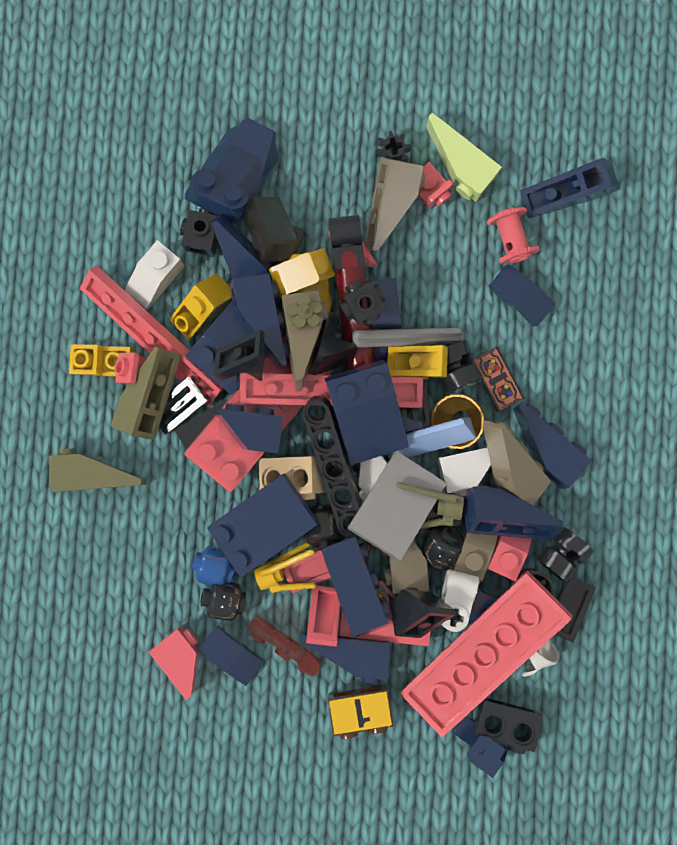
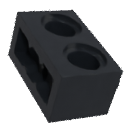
(509, 717)

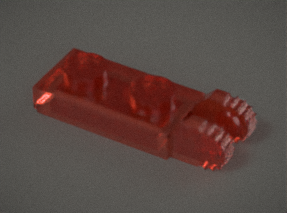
(285, 645)

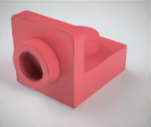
(435, 187)
(127, 367)

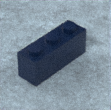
(356, 587)

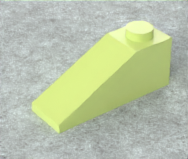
(465, 163)

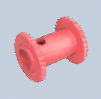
(512, 235)

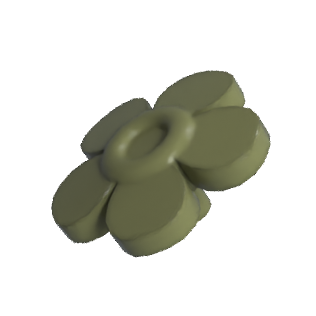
(303, 312)

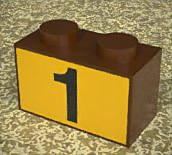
(360, 711)

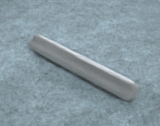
(406, 337)

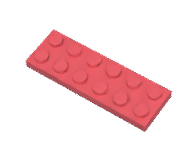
(217, 450)
(486, 653)

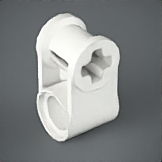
(459, 593)

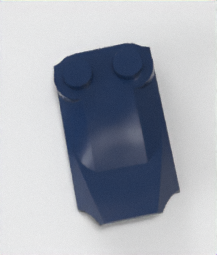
(235, 170)

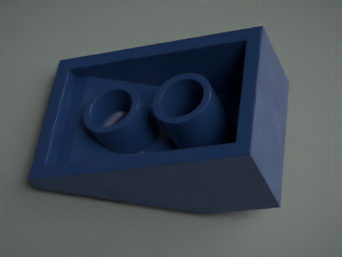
(222, 332)
(367, 411)
(263, 525)

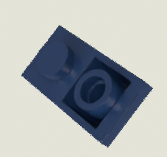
(252, 430)

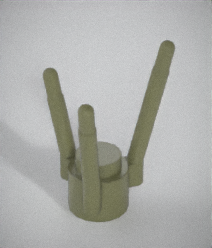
(448, 505)

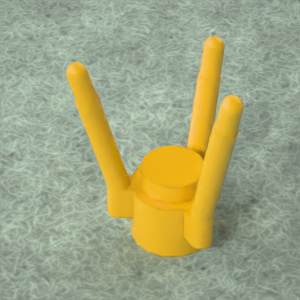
(271, 572)

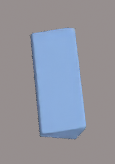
(438, 437)

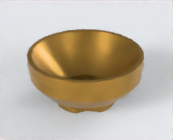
(447, 408)

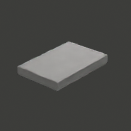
(392, 514)

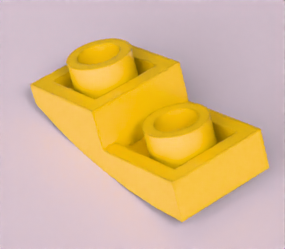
(95, 359)

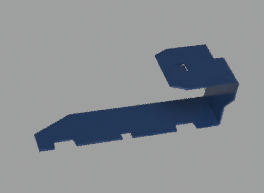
(492, 752)

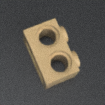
(295, 470)

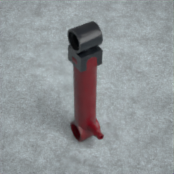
(349, 267)

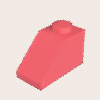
(509, 556)
(179, 659)

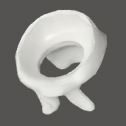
(546, 657)

